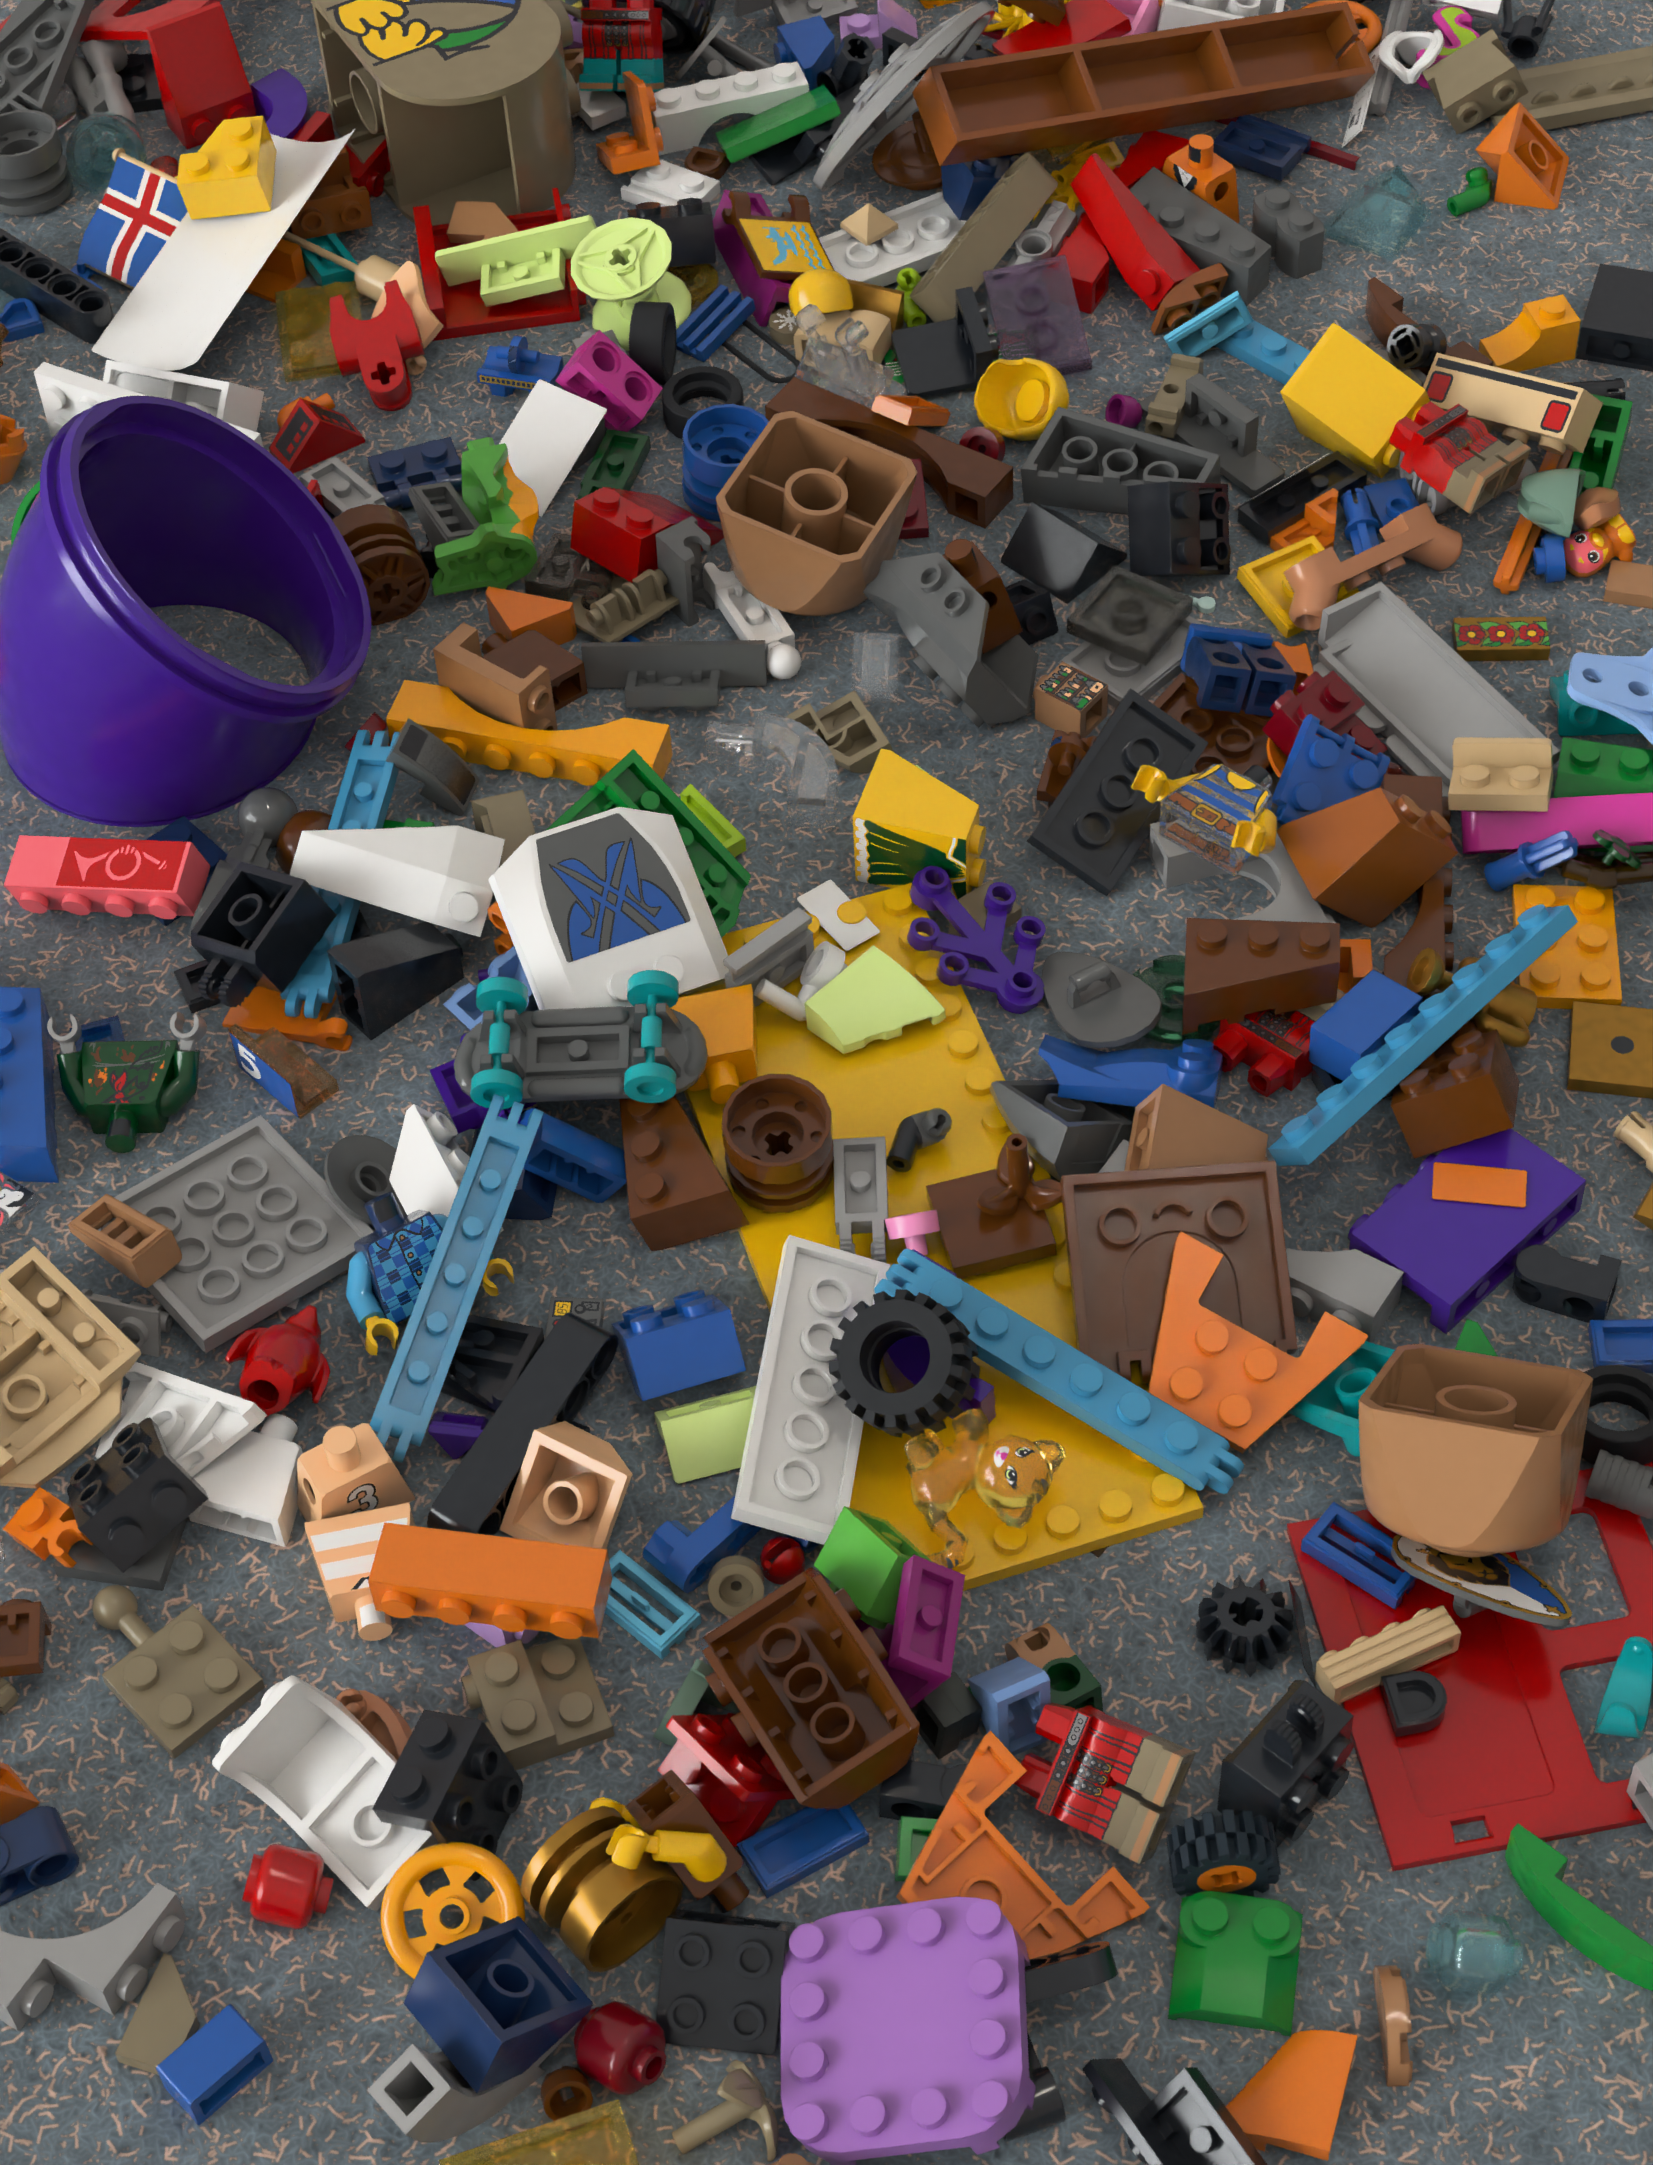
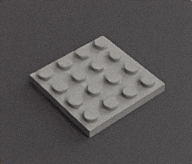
(249, 1231)

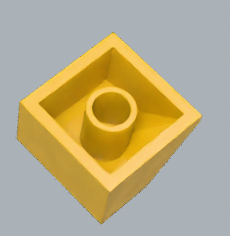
(230, 171)

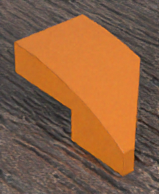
(1317, 521)

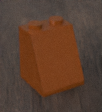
(1368, 853)

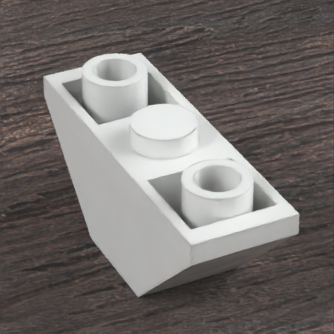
(428, 1163)

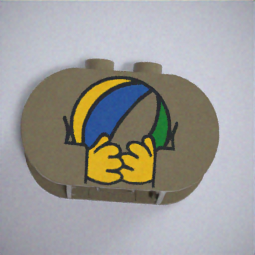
(460, 92)

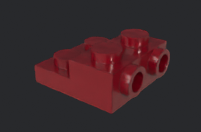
(1328, 700)

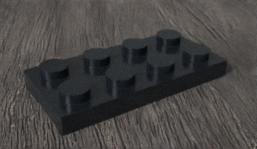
(1097, 815)

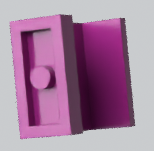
(923, 1629)

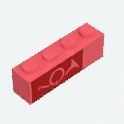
(107, 876)

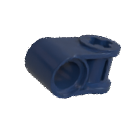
(34, 1853)

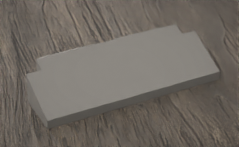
(1412, 683)

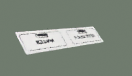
(1361, 102)

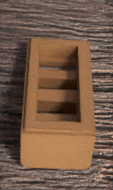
(130, 1243)

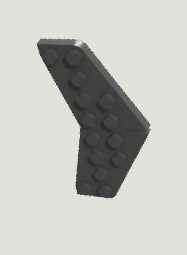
(38, 51)

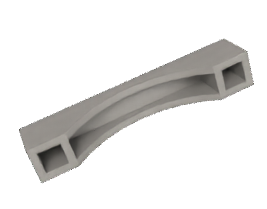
(1338, 1282)

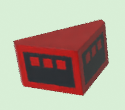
(312, 436)

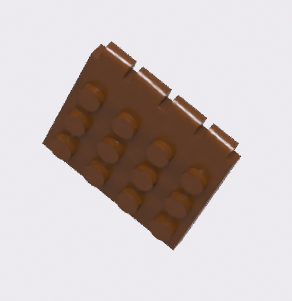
(1123, 1246)

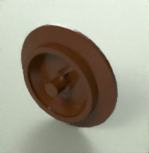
(908, 158)

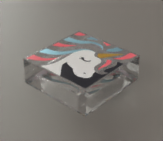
(15, 1203)

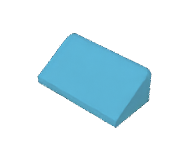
(1209, 327)

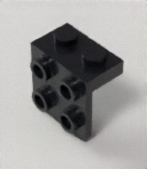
(946, 353)
(132, 1495)
(452, 1783)

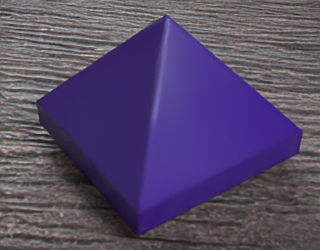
(456, 1431)

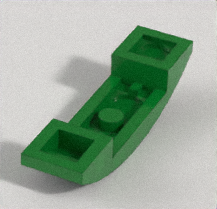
(1580, 1922)

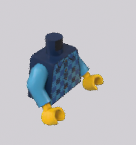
(393, 1265)

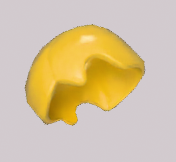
(821, 288)

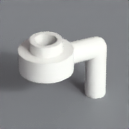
(819, 970)

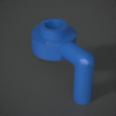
(1550, 558)

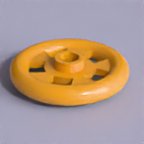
(407, 1894)

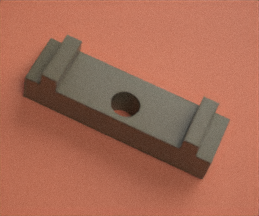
(1169, 404)

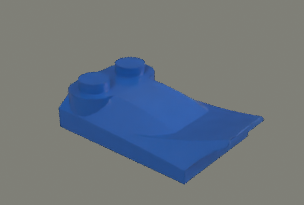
(1133, 1074)

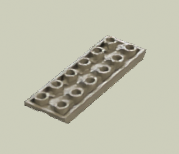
(1587, 89)

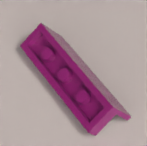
(763, 291)

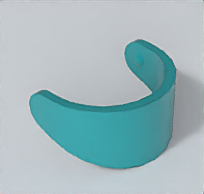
(1628, 1692)

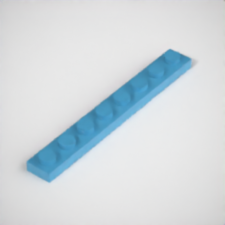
(1415, 1041)

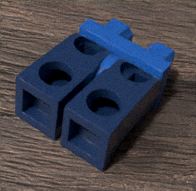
(1235, 669)

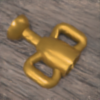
(1507, 1012)

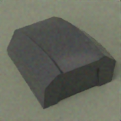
(1060, 1132)

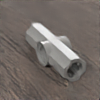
(1045, 234)

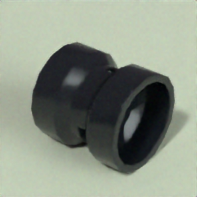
(1415, 345)

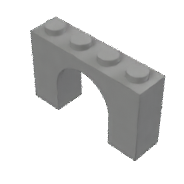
(1272, 870)

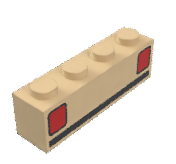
(1515, 403)

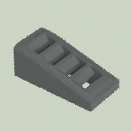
(444, 521)

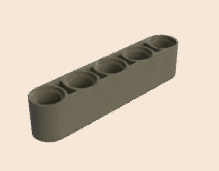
(984, 237)

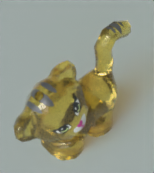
(1006, 1474)

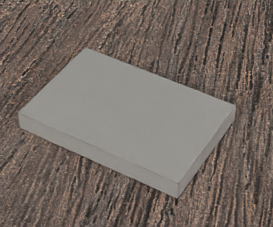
(1124, 673)

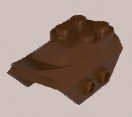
(812, 1691)

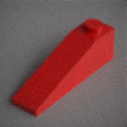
(1134, 238)

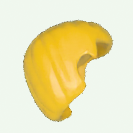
(1020, 397)

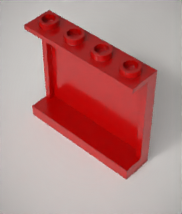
(461, 305)

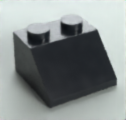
(687, 226)

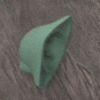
(1550, 498)

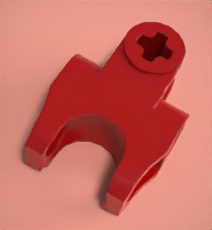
(378, 347)

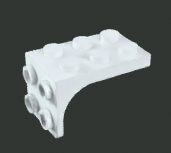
(323, 1778)

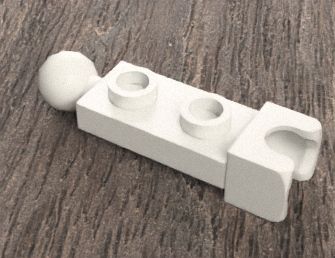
(754, 621)

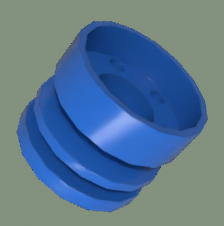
(712, 450)

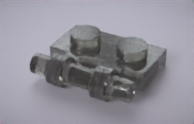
(563, 572)

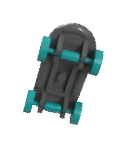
(580, 1052)

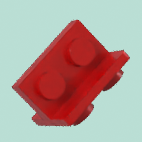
(724, 1774)

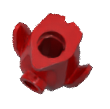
(281, 1362)

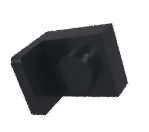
(1033, 611)

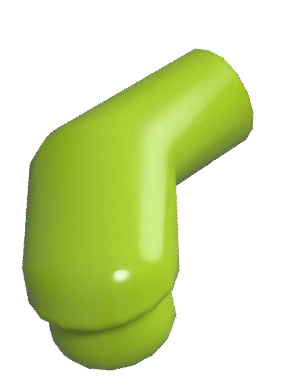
(907, 280)

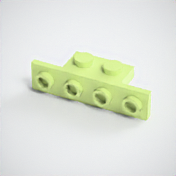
(516, 263)

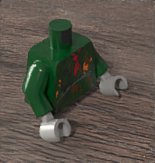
(129, 1083)

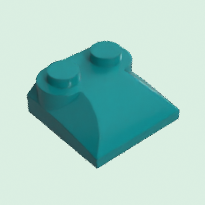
(1336, 1400)

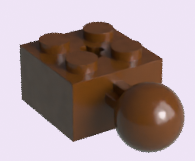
(1457, 1093)

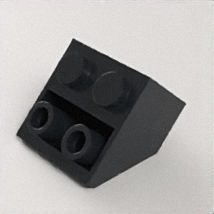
(1179, 529)

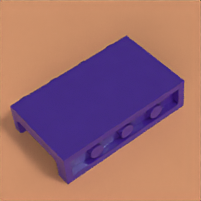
(1464, 1249)

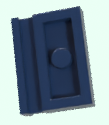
(1261, 146)

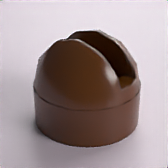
(552, 2098)

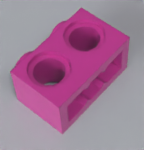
(611, 380)

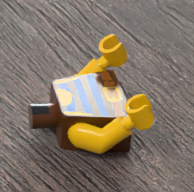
(681, 1832)

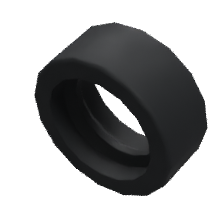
(653, 339)
(695, 383)
(1627, 1387)

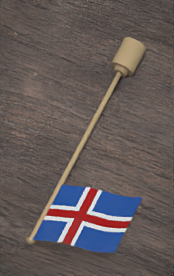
(144, 211)

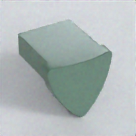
(693, 1690)

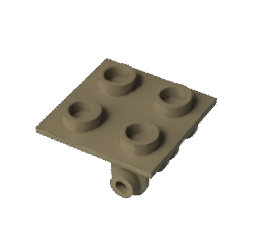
(626, 607)

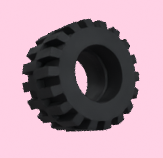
(871, 1336)

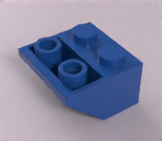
(678, 1344)

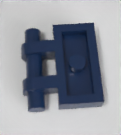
(415, 466)

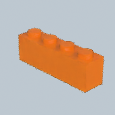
(490, 1580)

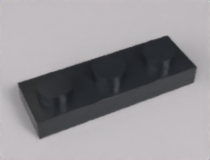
(1286, 502)

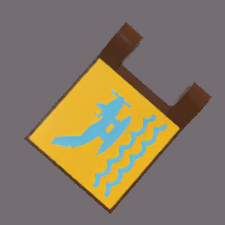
(778, 245)

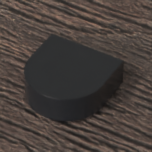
(1413, 1701)

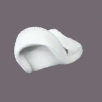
(1408, 45)

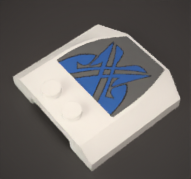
(606, 903)

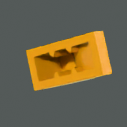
(1538, 337)

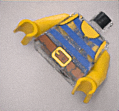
(1214, 812)

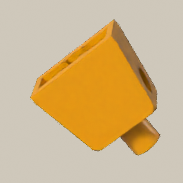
(730, 1034)

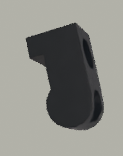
(1565, 1284)
(919, 1790)

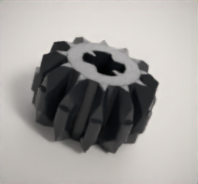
(1261, 1638)

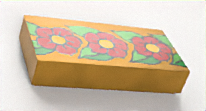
(1501, 638)

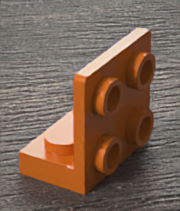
(629, 153)

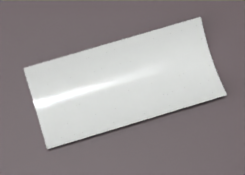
(210, 267)

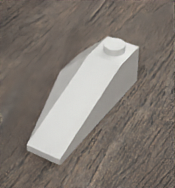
(219, 398)
(409, 870)

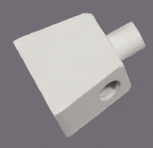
(254, 1484)

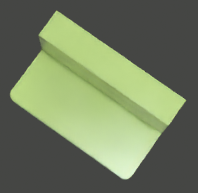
(706, 1434)

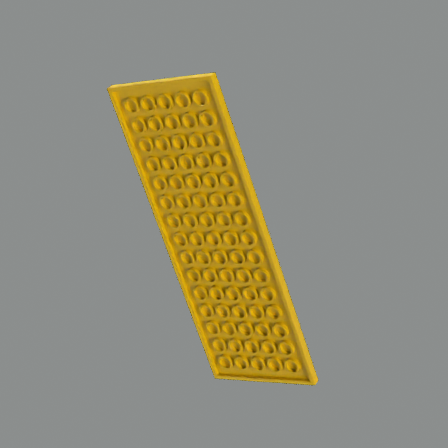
(1101, 1487)

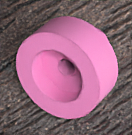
(913, 1229)

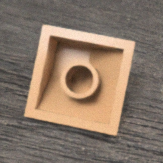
(567, 1489)

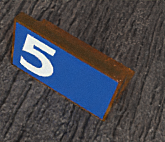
(283, 1070)

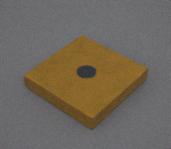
(1611, 1050)

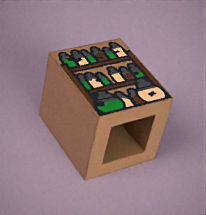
(1070, 700)

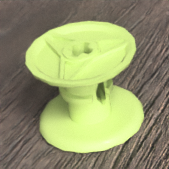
(627, 265)

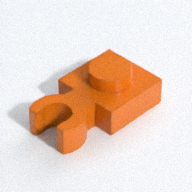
(46, 1527)

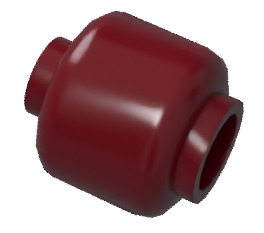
(620, 2048)

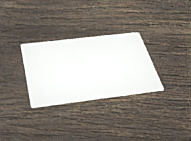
(549, 438)

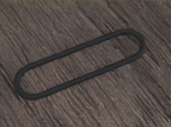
(772, 343)

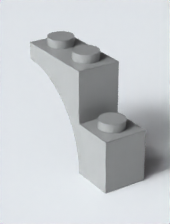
(98, 1965)

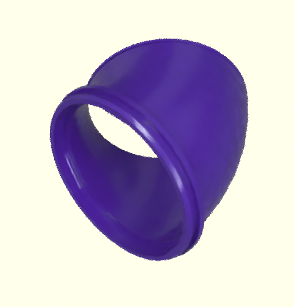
(101, 695)

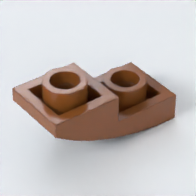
(1194, 292)

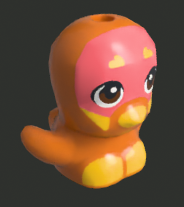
(1593, 548)

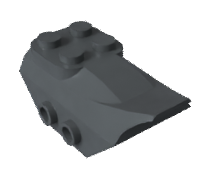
(947, 629)

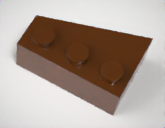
(1256, 968)
(672, 1177)

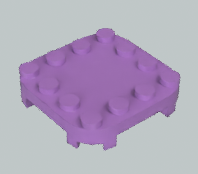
(905, 2030)

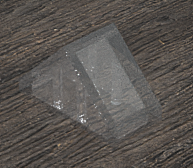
(877, 666)

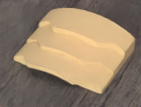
(56, 1372)

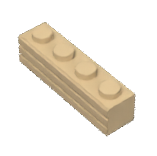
(1393, 1651)

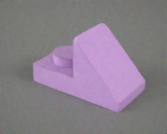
(873, 26)

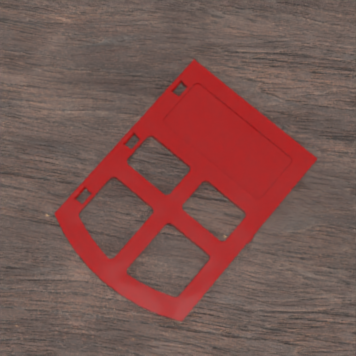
(1507, 1725)

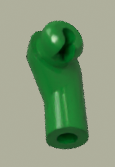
(1476, 192)

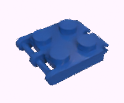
(1324, 772)

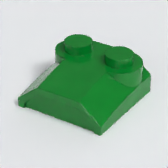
(1236, 1961)

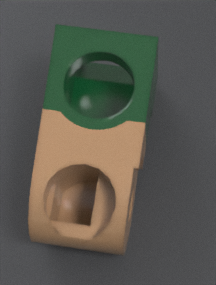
(1069, 1678)

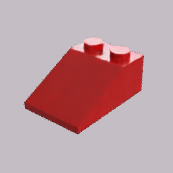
(199, 73)
(621, 527)

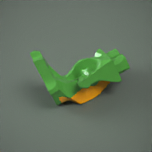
(507, 512)

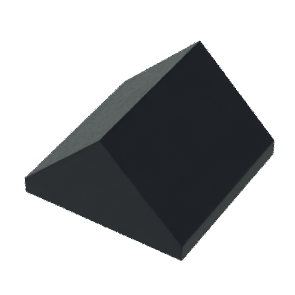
(1059, 553)

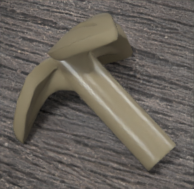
(743, 2100)

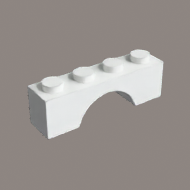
(690, 110)

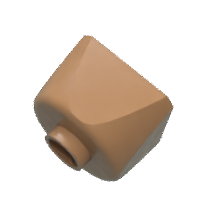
(813, 515)
(1472, 1449)

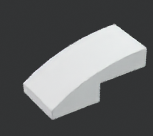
(600, 107)

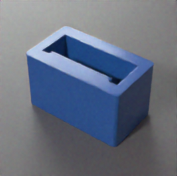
(214, 2064)

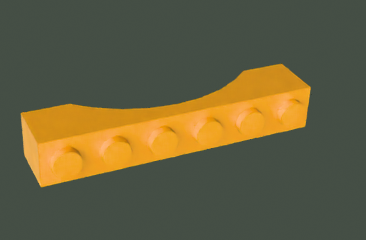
(565, 754)

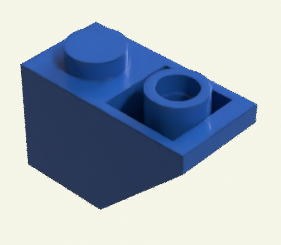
(807, 43)

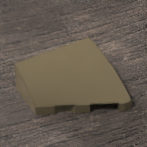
(857, 734)

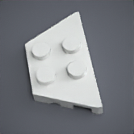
(192, 1417)

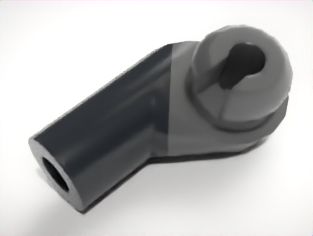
(917, 1133)

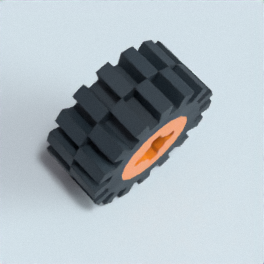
(1223, 1854)

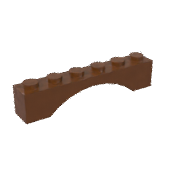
(965, 480)
(1434, 916)

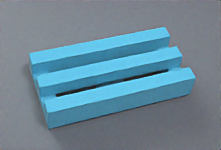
(671, 1631)

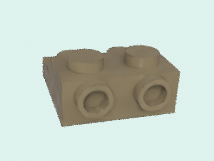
(538, 1699)

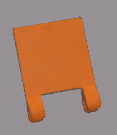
(267, 1010)

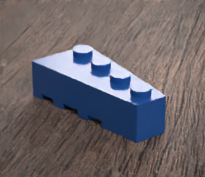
(26, 1088)

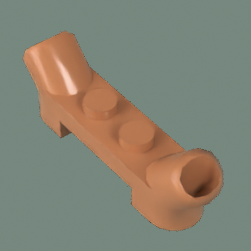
(1409, 535)

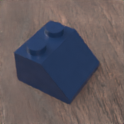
(495, 2002)

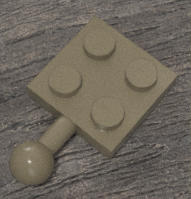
(176, 1678)

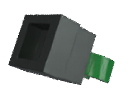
(947, 1716)

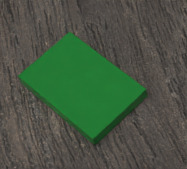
(778, 124)

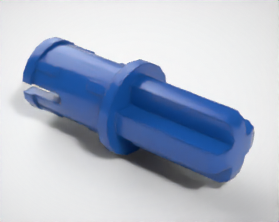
(1361, 526)
(1531, 860)

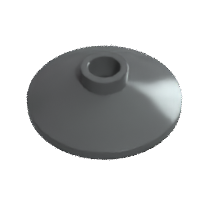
(358, 1172)

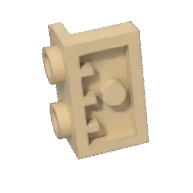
(1501, 774)

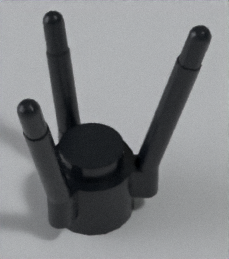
(1526, 32)

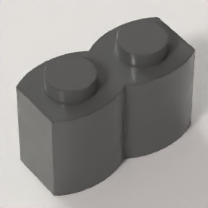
(1292, 232)

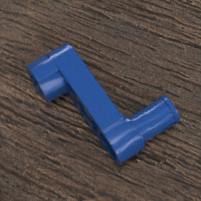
(690, 1556)

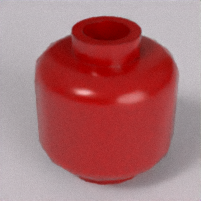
(287, 1886)

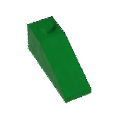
(1605, 445)

